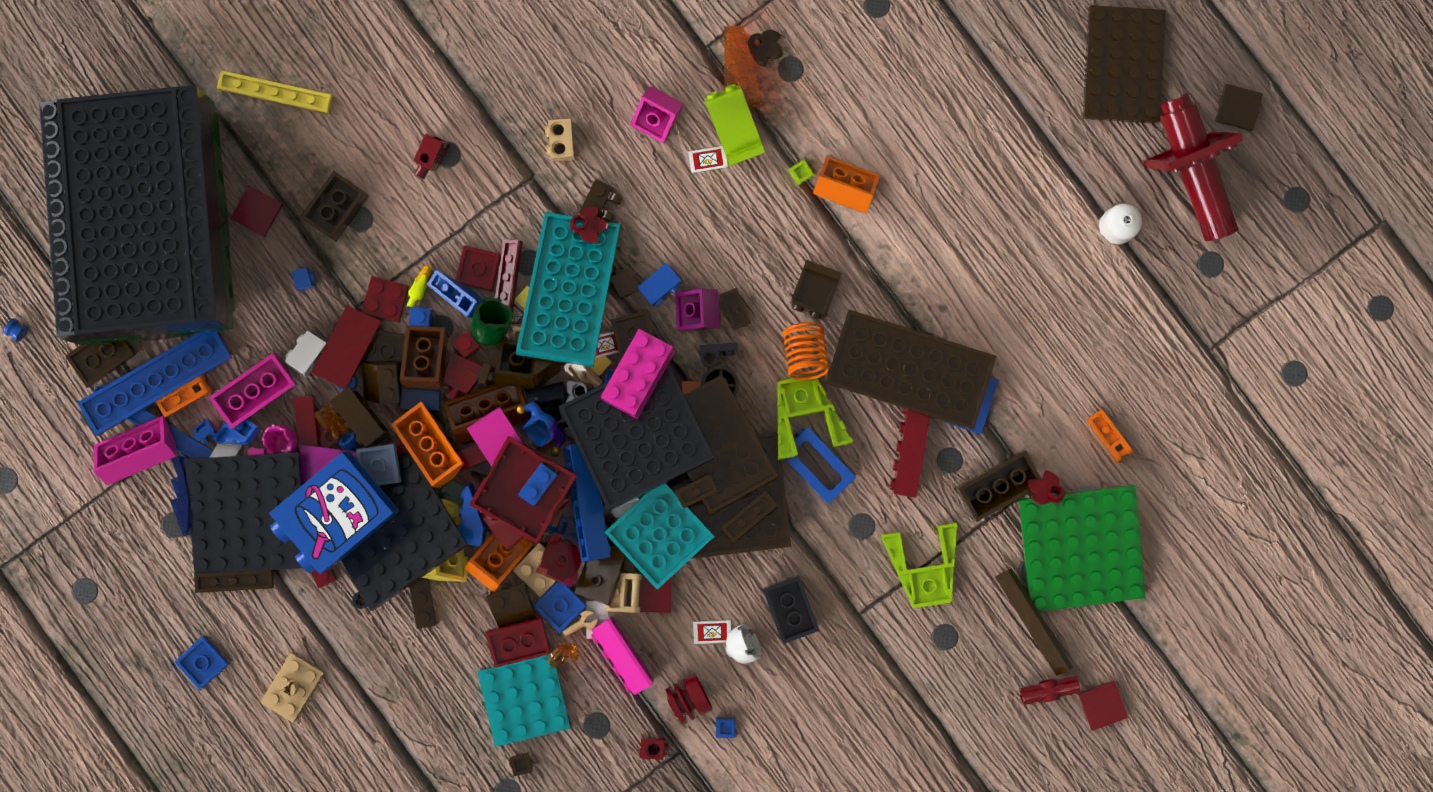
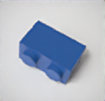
(659, 285)
(538, 484)

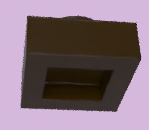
(521, 764)

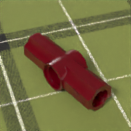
(1049, 690)

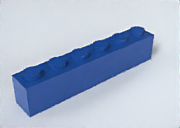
(587, 508)

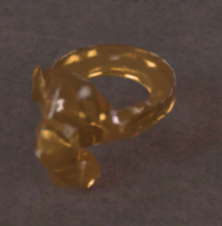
(567, 649)

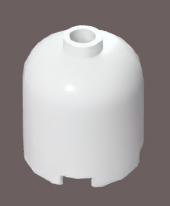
(1115, 228)

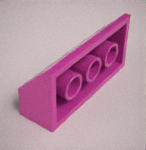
(252, 390)
(134, 451)
(622, 655)

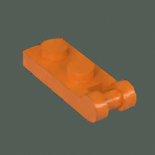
(184, 396)
(1109, 435)

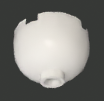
(742, 645)

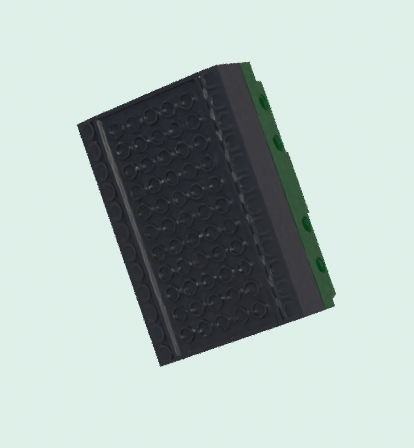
(136, 215)

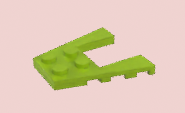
(799, 399)
(928, 584)

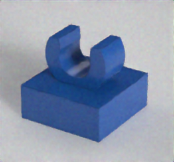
(204, 429)

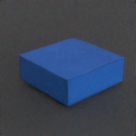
(725, 727)

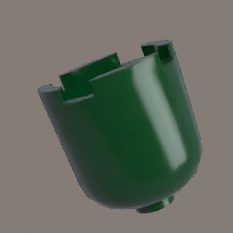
(490, 321)

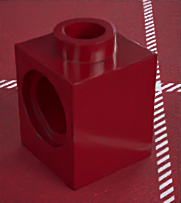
(645, 753)

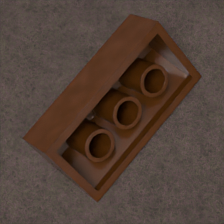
(472, 407)

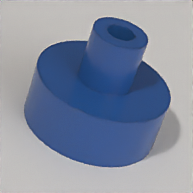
(348, 441)

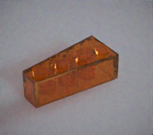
(739, 65)

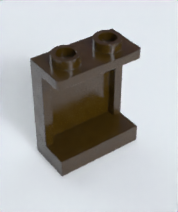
(815, 289)

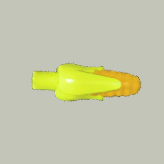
(419, 286)

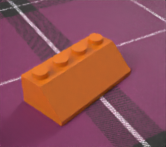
(428, 445)

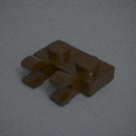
(598, 196)

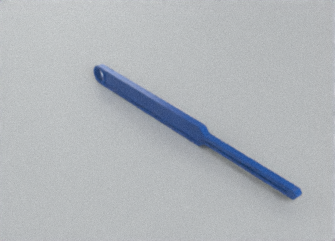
(184, 443)

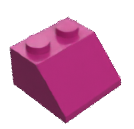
(656, 114)

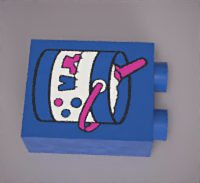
(332, 513)

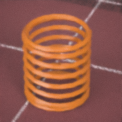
(802, 342)

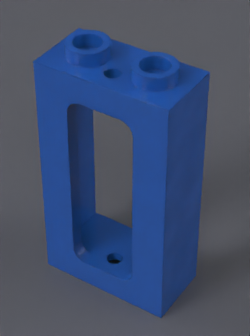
(847, 476)

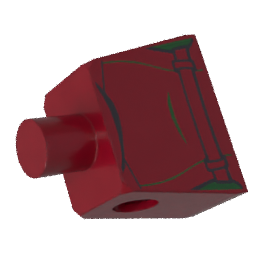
(461, 375)

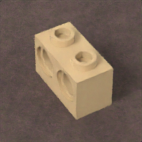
(564, 139)

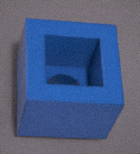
(304, 279)

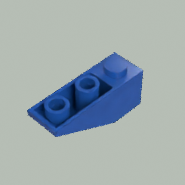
(472, 524)

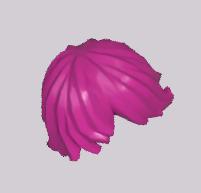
(280, 439)

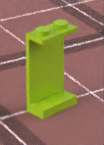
(734, 124)

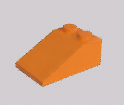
(495, 563)

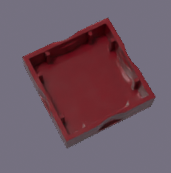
(509, 474)

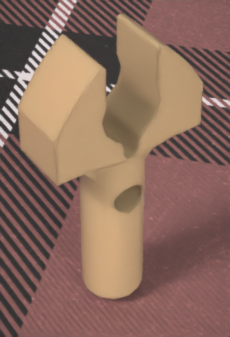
(581, 623)

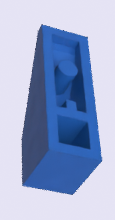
(455, 293)

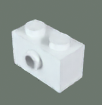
(305, 354)

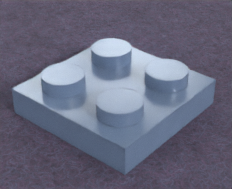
(380, 463)

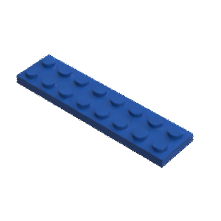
(153, 380)

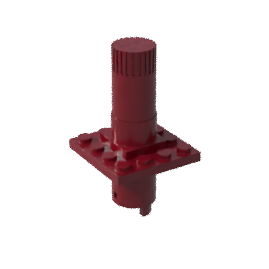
(1194, 157)

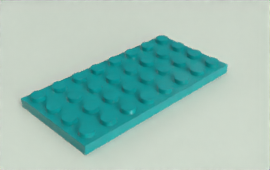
(567, 293)

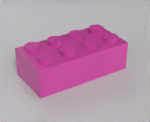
(638, 373)

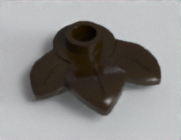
(768, 46)

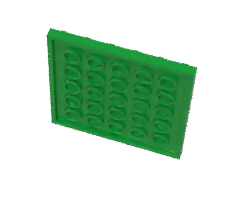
(1083, 548)

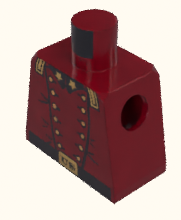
(435, 149)

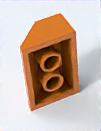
(846, 184)

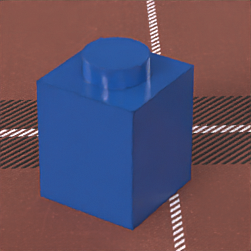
(421, 317)

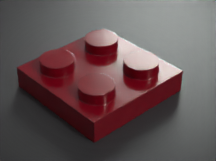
(385, 299)

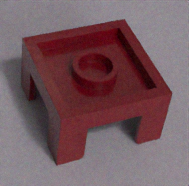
(560, 561)

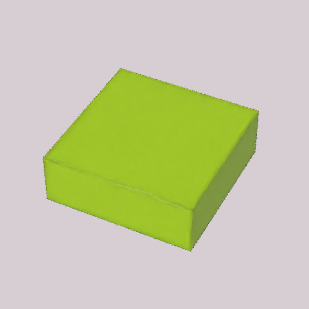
(801, 172)

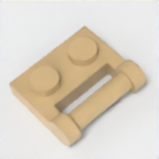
(620, 596)

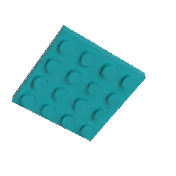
(659, 535)
(523, 700)

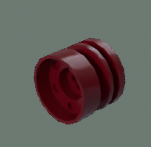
(688, 699)

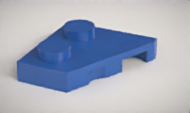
(241, 434)

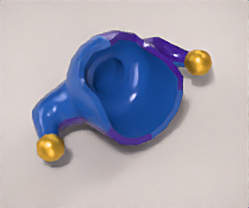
(542, 427)

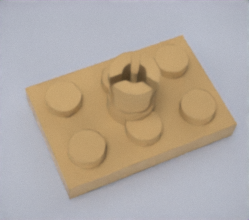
(292, 687)

